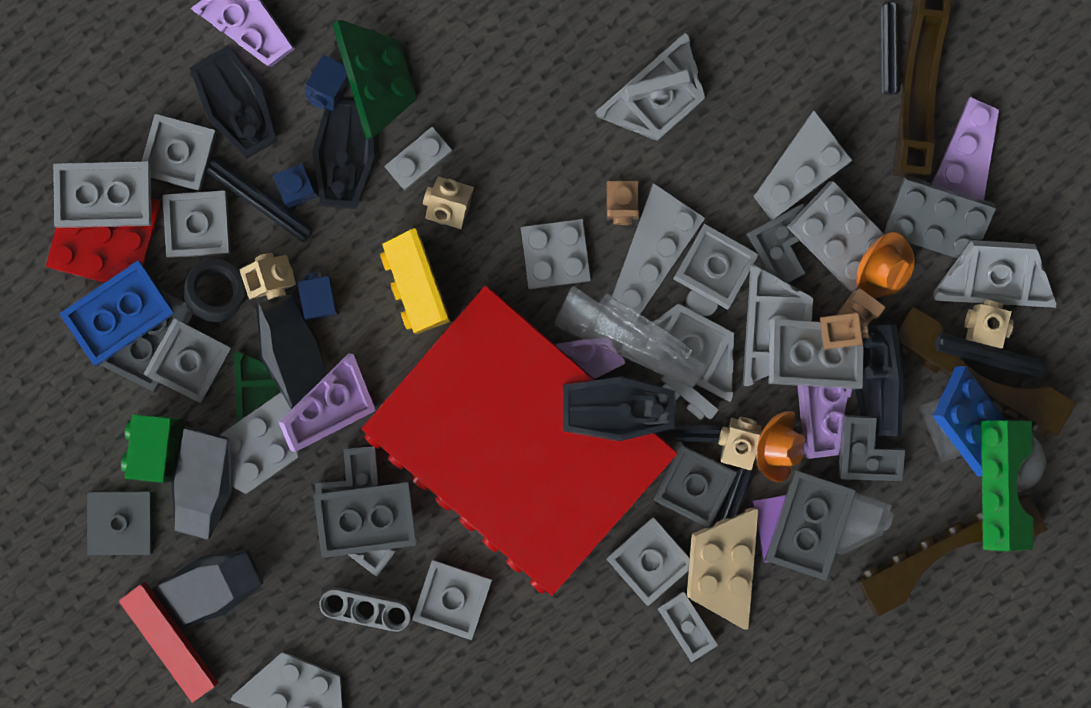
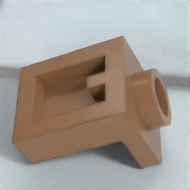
(622, 202)
(863, 304)
(843, 331)

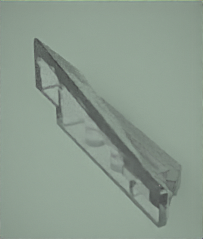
(628, 335)

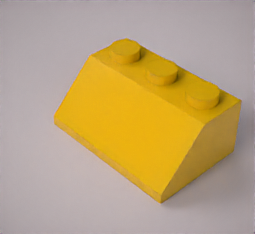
(414, 282)

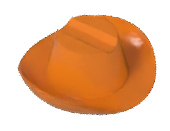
(886, 266)
(779, 447)

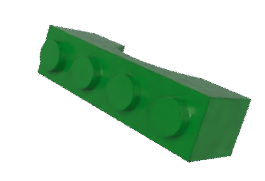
(1003, 451)

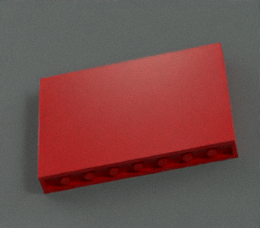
(489, 440)

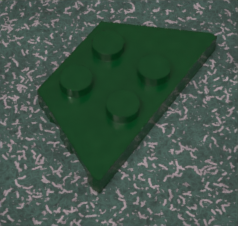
(375, 75)
(252, 385)

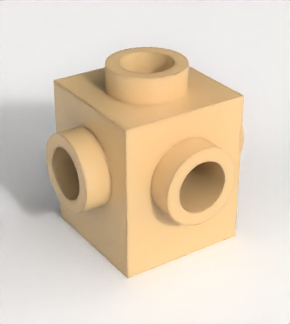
(448, 202)
(268, 276)
(978, 328)
(739, 442)

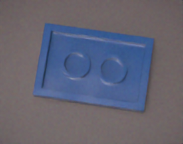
(117, 313)
(961, 413)

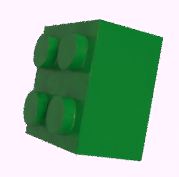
(151, 447)

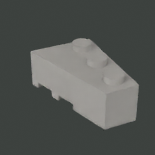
(804, 166)

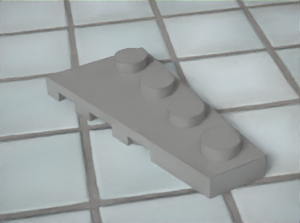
(657, 244)

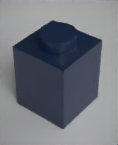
(326, 83)
(295, 186)
(317, 296)

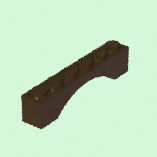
(916, 117)
(1041, 405)
(893, 583)

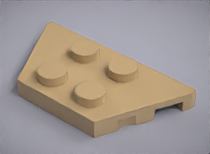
(724, 566)

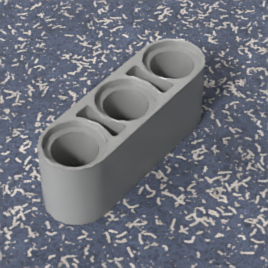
(351, 613)

